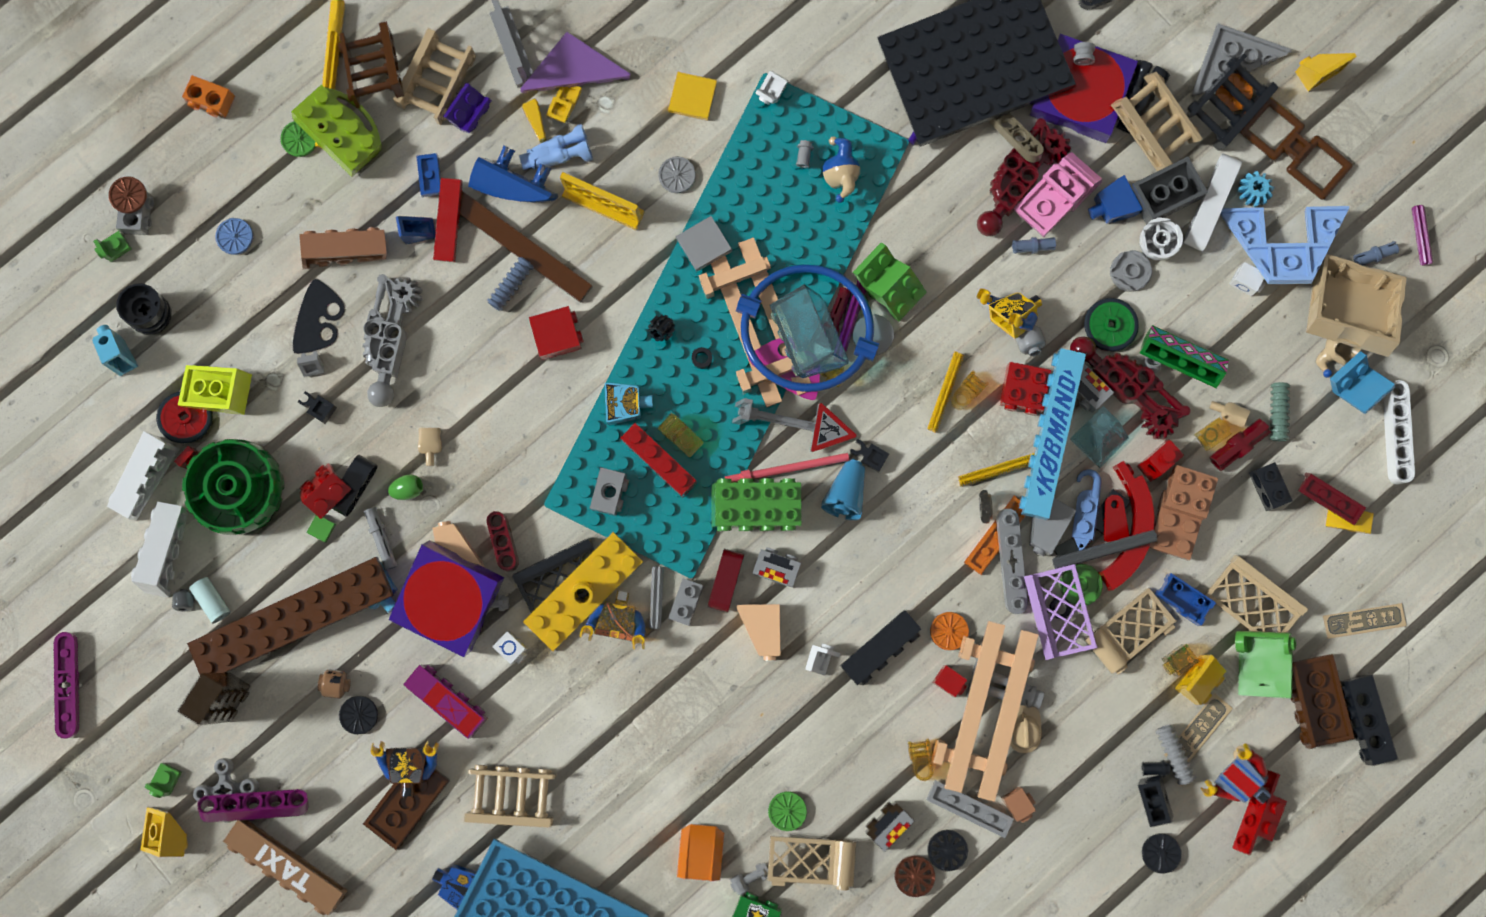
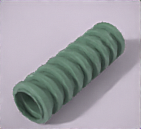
(1280, 411)

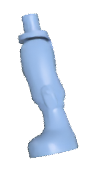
(553, 152)

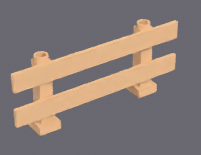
(726, 280)
(962, 756)

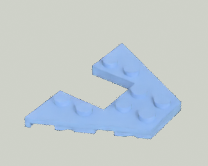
(1286, 261)

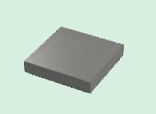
(703, 243)

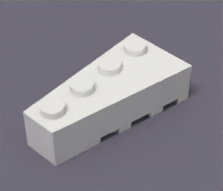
(142, 475)
(160, 549)

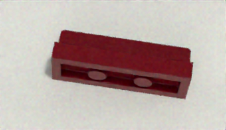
(1331, 498)

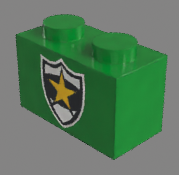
(750, 906)

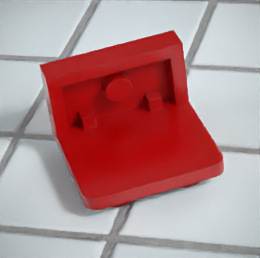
(323, 491)

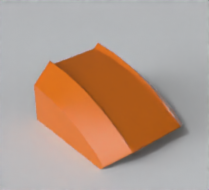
(700, 853)

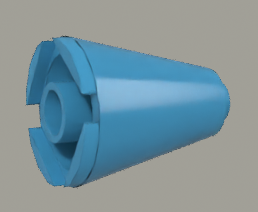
(846, 492)

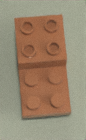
(1182, 511)

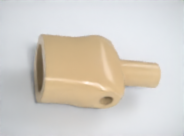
(1231, 413)
(429, 443)

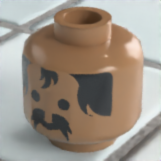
(333, 684)

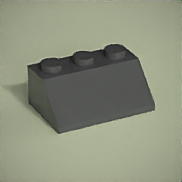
(1169, 190)

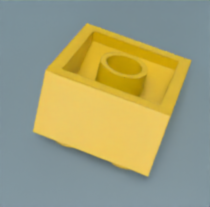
(1201, 680)

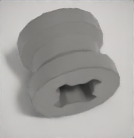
(1084, 53)

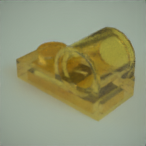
(680, 435)

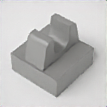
(310, 364)

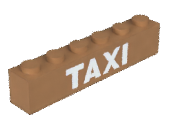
(285, 866)

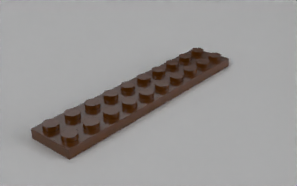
(291, 618)

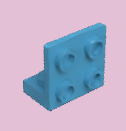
(1360, 384)

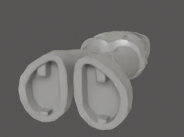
(1030, 696)

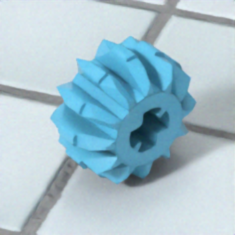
(1255, 196)

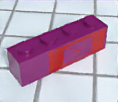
(445, 701)

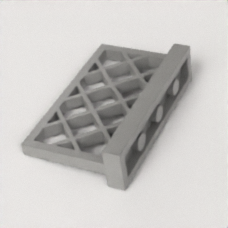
(511, 43)

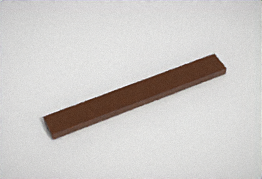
(523, 247)

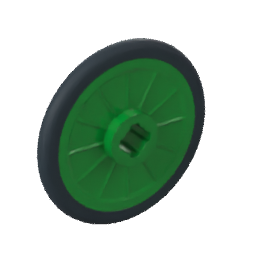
(1114, 311)

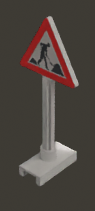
(826, 429)

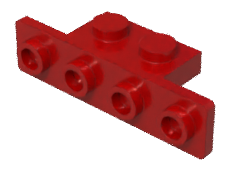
(1260, 818)

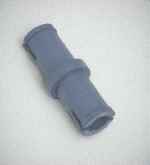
(1034, 245)
(1376, 253)

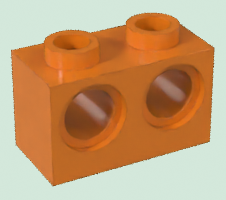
(209, 95)

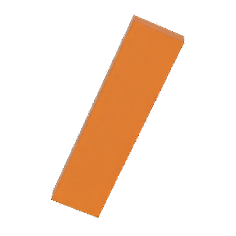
(988, 545)

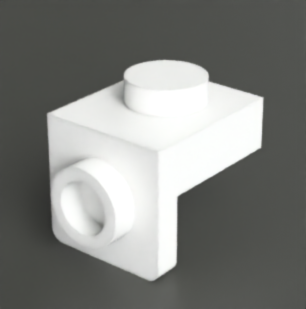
(772, 88)
(820, 658)

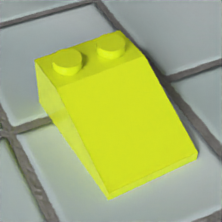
(215, 389)

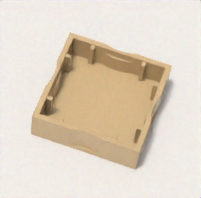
(1357, 305)

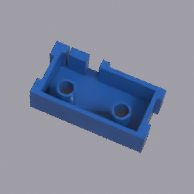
(1185, 599)

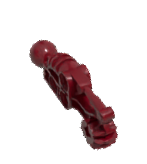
(1009, 179)
(1127, 376)

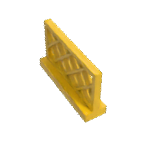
(601, 201)

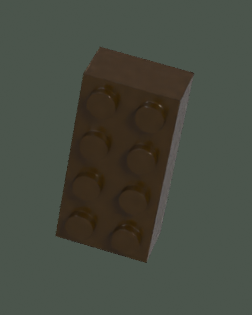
(214, 698)

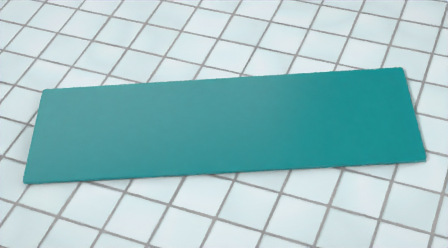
(793, 222)

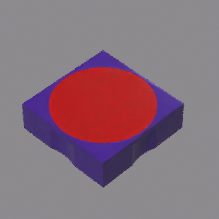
(1098, 85)
(446, 598)

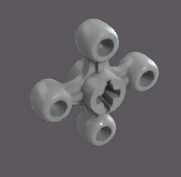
(226, 781)

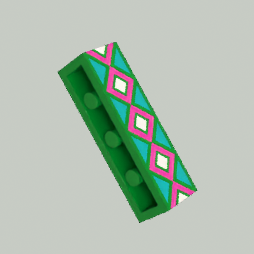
(1184, 356)

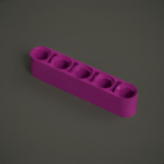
(244, 800)

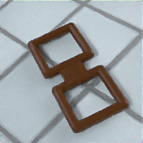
(1297, 149)

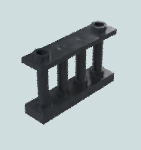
(1249, 106)

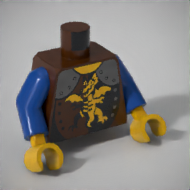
(406, 765)

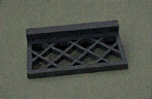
(547, 565)

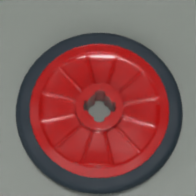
(181, 431)

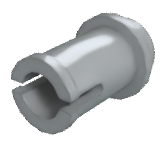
(804, 153)

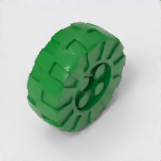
(254, 492)

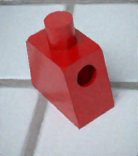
(1161, 459)

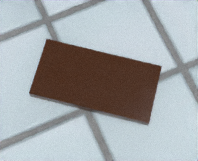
(398, 815)

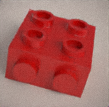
(556, 332)
(1024, 388)

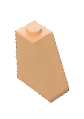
(452, 538)
(763, 628)

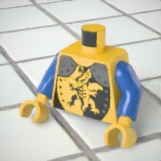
(1011, 313)

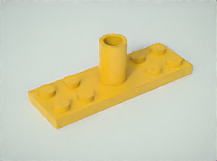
(598, 575)

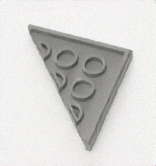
(1231, 42)

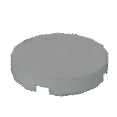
(1130, 271)
(882, 332)

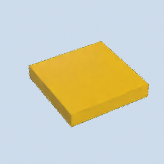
(692, 96)

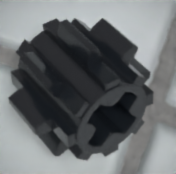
(661, 328)

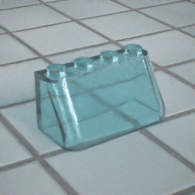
(808, 333)

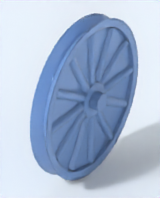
(234, 236)

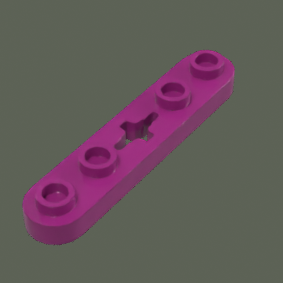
(66, 707)

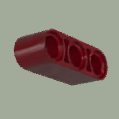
(497, 532)
(726, 580)

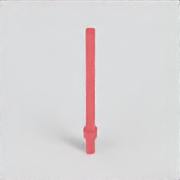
(747, 474)

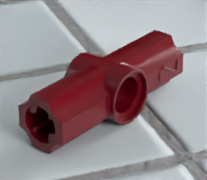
(1240, 444)

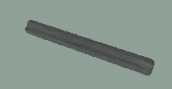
(1105, 549)

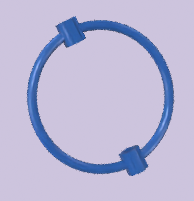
(750, 306)

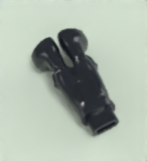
(1142, 69)

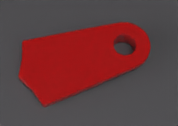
(1115, 520)

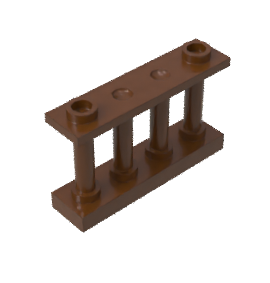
(389, 68)

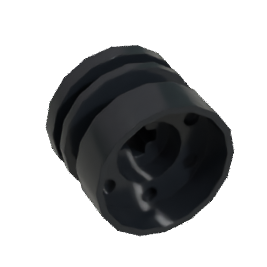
(141, 300)

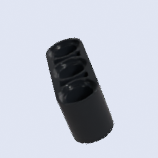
(357, 477)

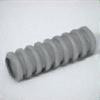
(1175, 754)

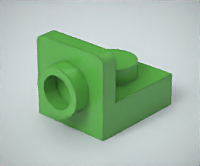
(112, 246)
(163, 781)

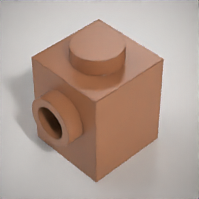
(1019, 804)

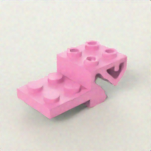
(1057, 193)

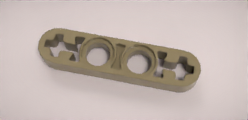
(1018, 130)

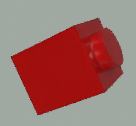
(950, 681)

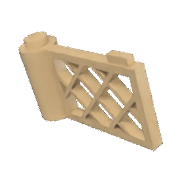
(1111, 651)
(840, 857)

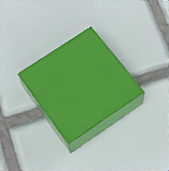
(321, 528)

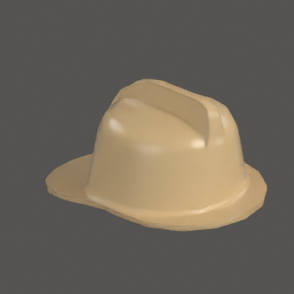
(1027, 730)

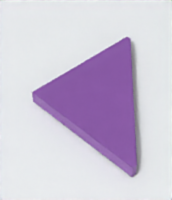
(572, 65)

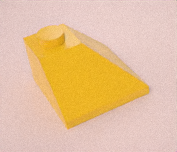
(1322, 68)
(163, 835)

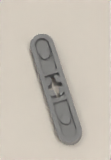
(1010, 539)

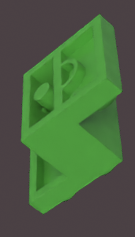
(889, 282)

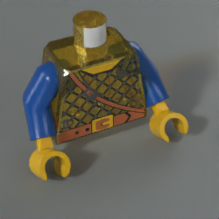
(617, 621)

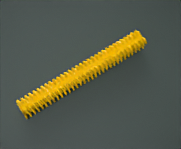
(945, 391)
(993, 470)

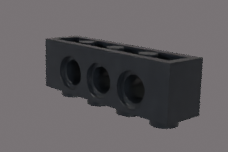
(1384, 749)

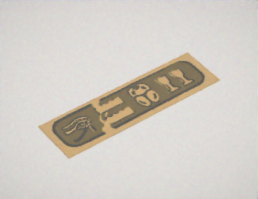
(1364, 620)
(1203, 725)

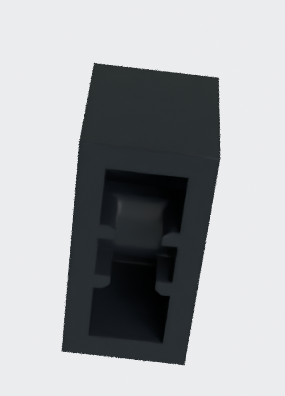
(1155, 800)

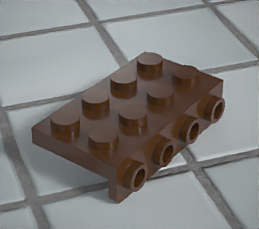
(1319, 702)

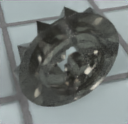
(985, 506)

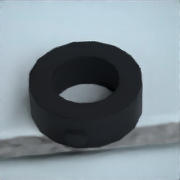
(703, 365)
(1068, 608)

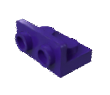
(467, 109)

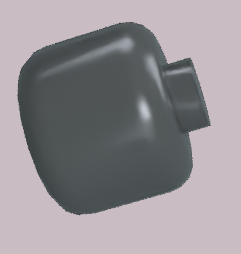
(183, 600)

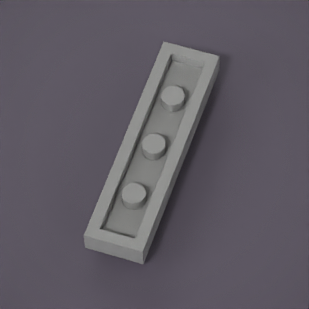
(970, 809)

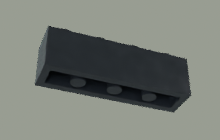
(880, 648)

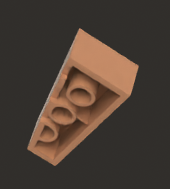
(342, 246)

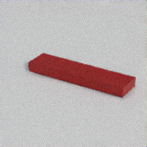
(447, 220)

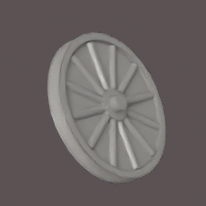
(677, 174)

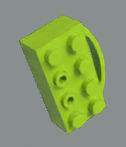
(340, 123)

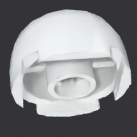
(1160, 239)

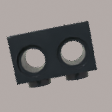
(1270, 486)

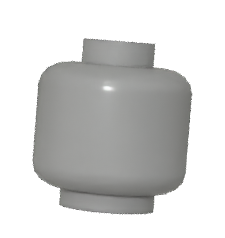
(1031, 341)

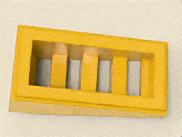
(534, 117)

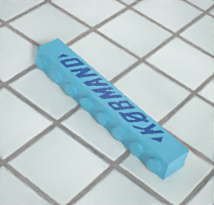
(1053, 434)

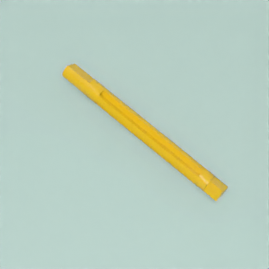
(332, 49)

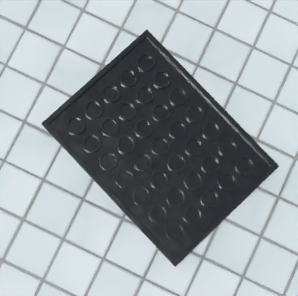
(974, 65)

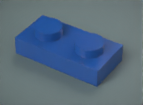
(429, 174)

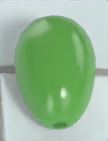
(406, 487)

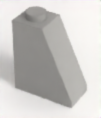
(1047, 533)

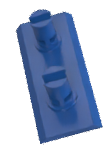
(499, 181)

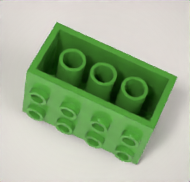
(756, 504)

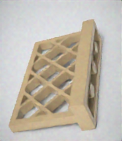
(1262, 583)

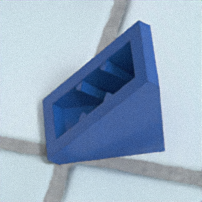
(415, 229)

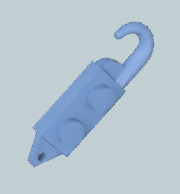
(1087, 511)

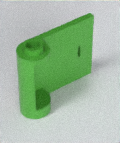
(1265, 661)

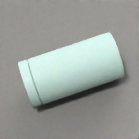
(209, 600)

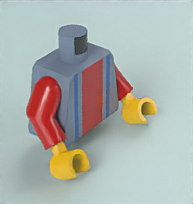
(1241, 778)

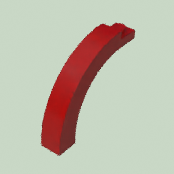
(1142, 521)

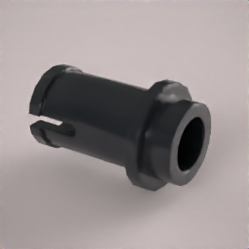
(1155, 768)

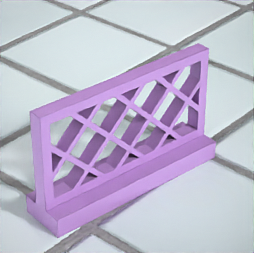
(1042, 618)

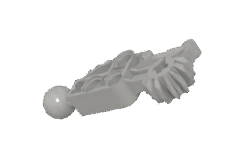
(379, 344)

